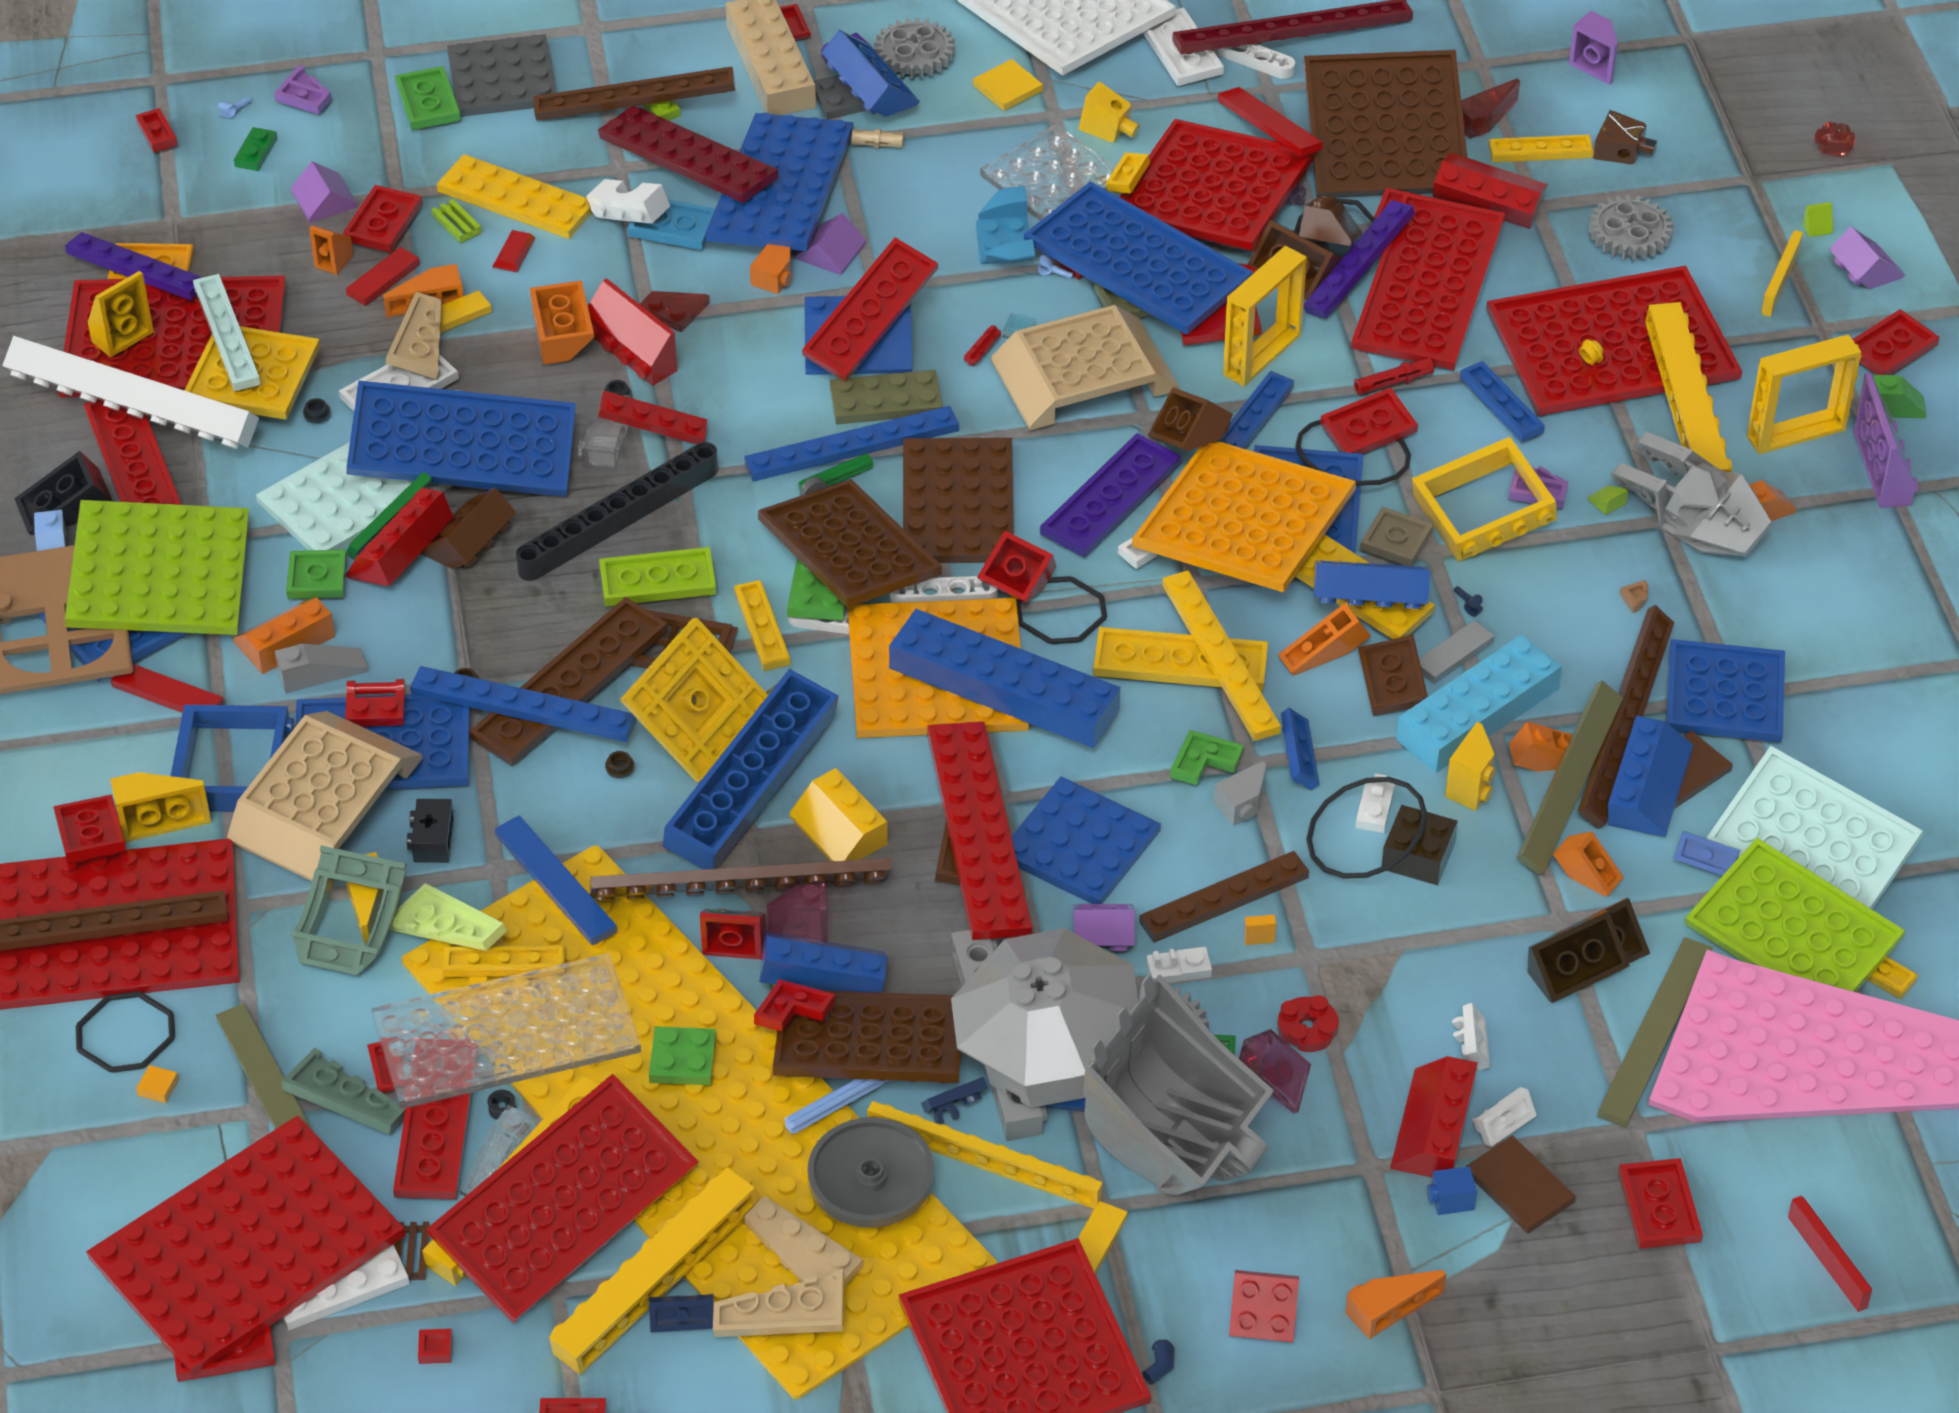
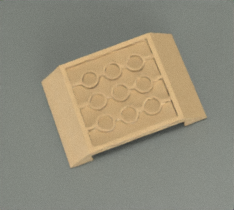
(1079, 361)
(316, 791)

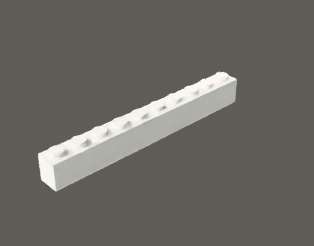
(131, 392)

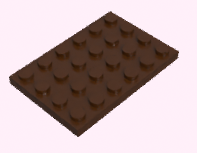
(958, 495)
(849, 543)
(873, 1039)

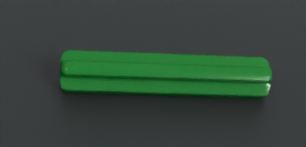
(844, 470)

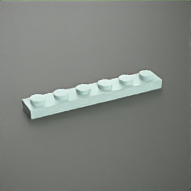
(226, 332)

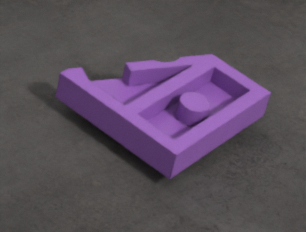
(303, 92)
(1555, 485)

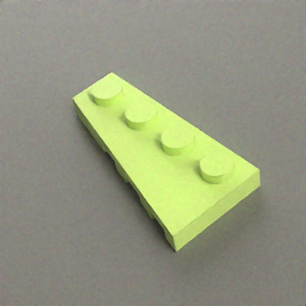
(446, 919)

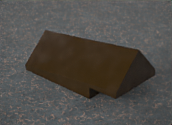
(1587, 951)

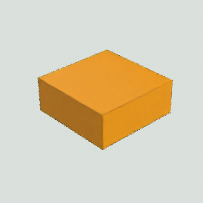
(1259, 929)
(157, 1084)

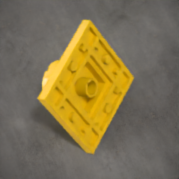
(694, 699)

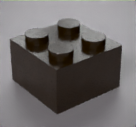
(1431, 852)

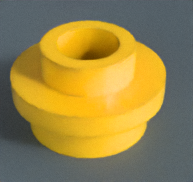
(1591, 352)

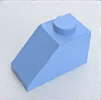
(50, 530)

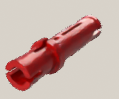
(1403, 373)

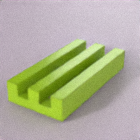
(460, 219)

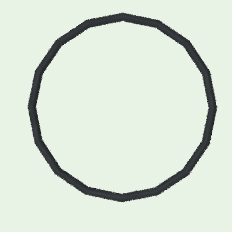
(1358, 483)
(1381, 869)

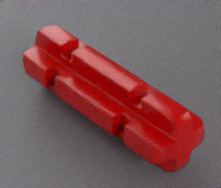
(982, 345)

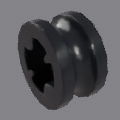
(497, 1097)

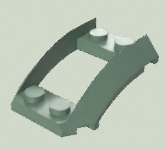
(355, 869)

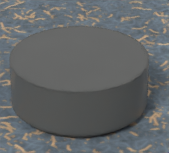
(811, 485)

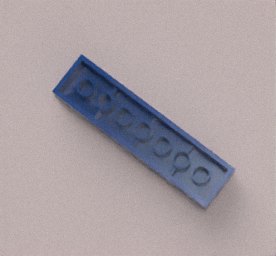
(1004, 678)
(750, 771)

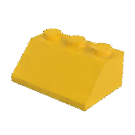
(839, 819)

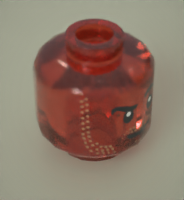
(1835, 138)

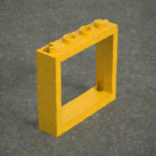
(1241, 355)
(1770, 436)
(1470, 468)

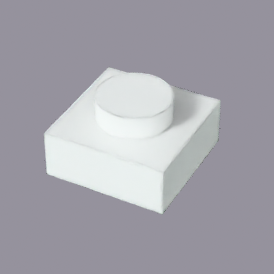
(1134, 556)

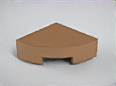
(1635, 595)

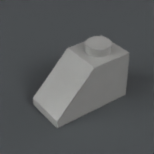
(1241, 794)

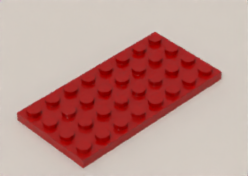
(1429, 282)
(562, 1198)

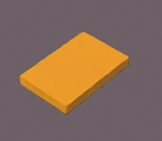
(173, 254)

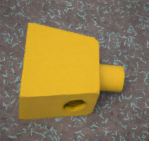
(1106, 114)

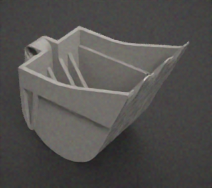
(1172, 1096)

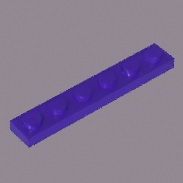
(1358, 259)
(129, 262)

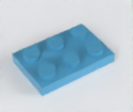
(679, 225)

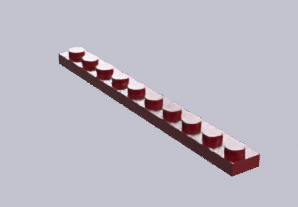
(1292, 26)

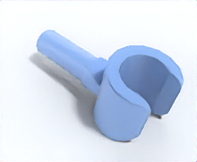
(229, 110)
(1046, 267)

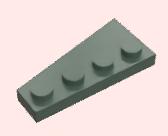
(335, 1090)

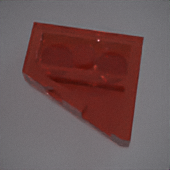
(675, 308)

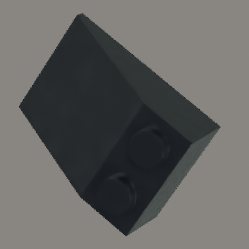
(63, 490)

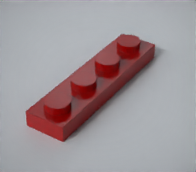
(652, 417)

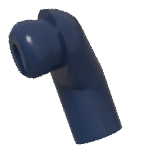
(1163, 1363)

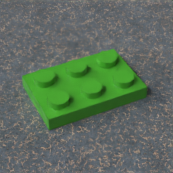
(427, 98)
(812, 598)

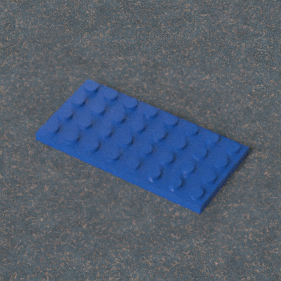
(790, 207)
(1138, 257)
(461, 438)

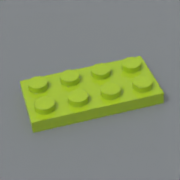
(658, 576)

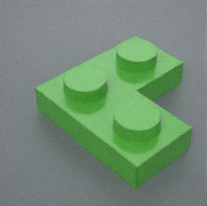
(1201, 751)

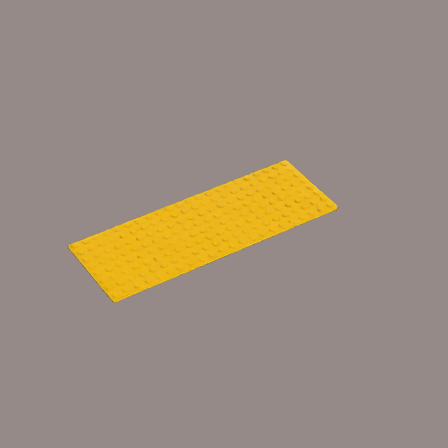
(727, 1125)

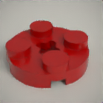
(1308, 1009)

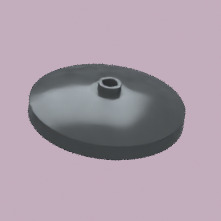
(871, 1172)

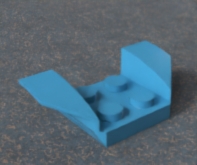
(1003, 226)

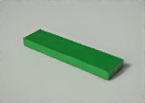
(386, 516)

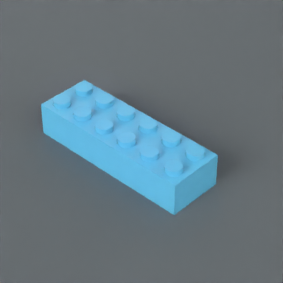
(1487, 693)

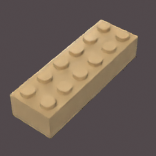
(770, 56)

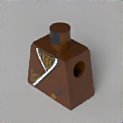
(1622, 139)

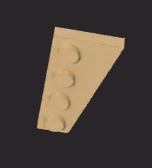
(418, 338)
(799, 1244)
(798, 1308)

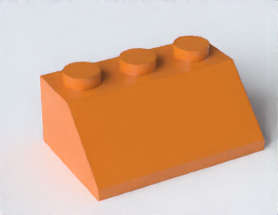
(561, 320)
(301, 624)

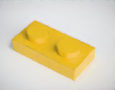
(1127, 172)

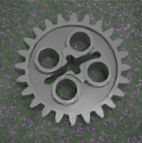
(915, 47)
(1630, 227)

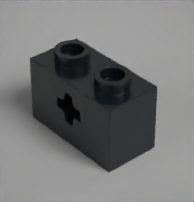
(432, 831)

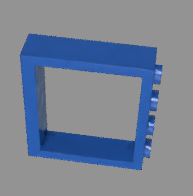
(226, 717)

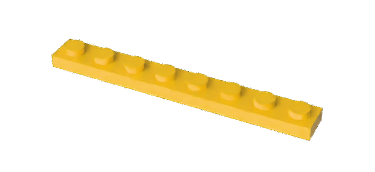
(1221, 656)
(997, 1158)

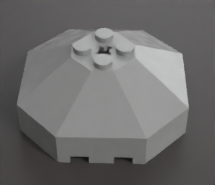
(1044, 1038)

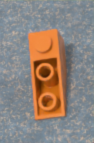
(1538, 747)

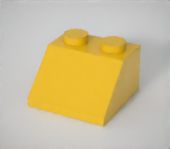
(1471, 770)

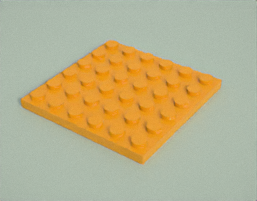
(1244, 514)
(903, 706)

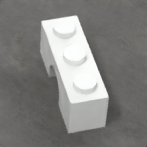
(614, 202)

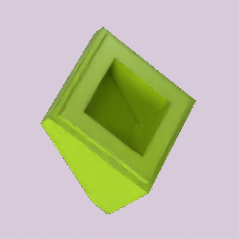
(1818, 219)
(1609, 498)

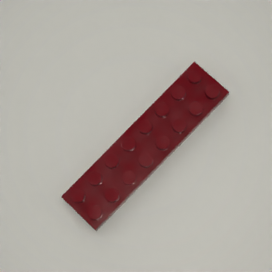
(688, 153)

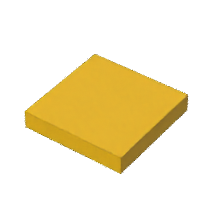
(1007, 84)

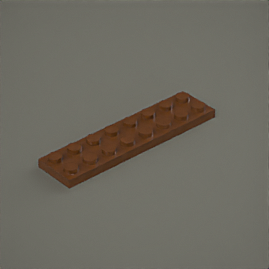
(575, 675)

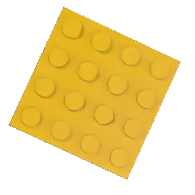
(281, 365)

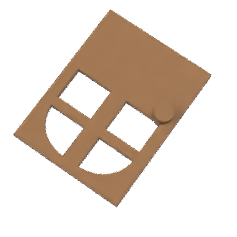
(40, 584)

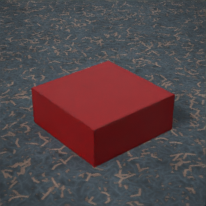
(435, 1346)

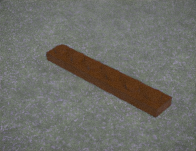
(1223, 896)

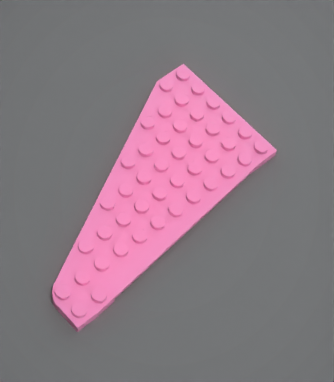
(1801, 1048)

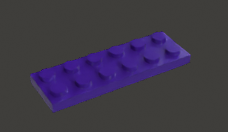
(1110, 495)

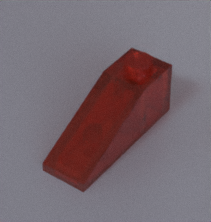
(1487, 108)

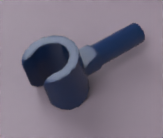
(1472, 604)

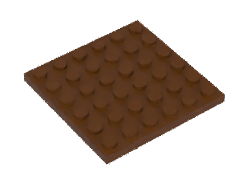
(1383, 120)

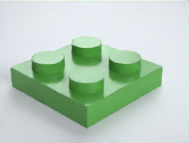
(316, 574)
(682, 1055)

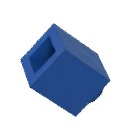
(1452, 1190)

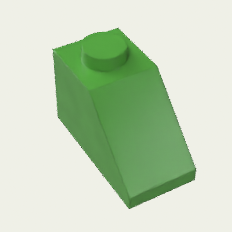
(1901, 397)

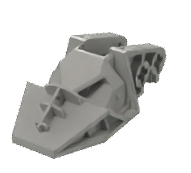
(1706, 508)

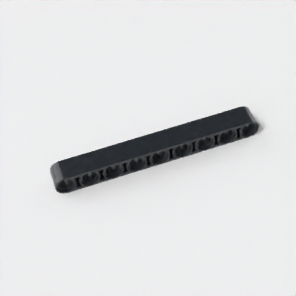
(616, 511)

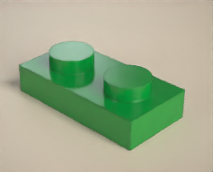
(255, 149)

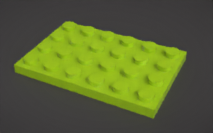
(1793, 921)

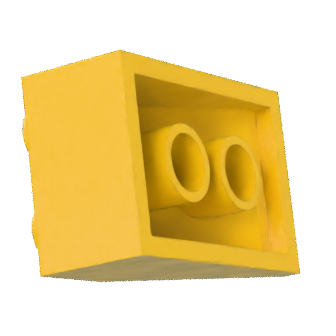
(120, 316)
(158, 804)

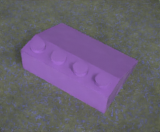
(1882, 449)

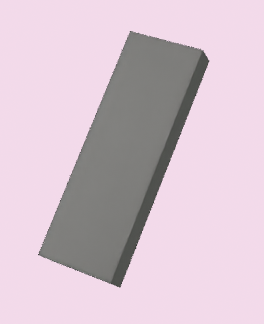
(1455, 651)

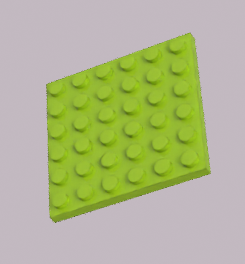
(157, 567)

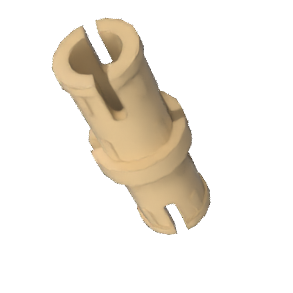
(878, 138)

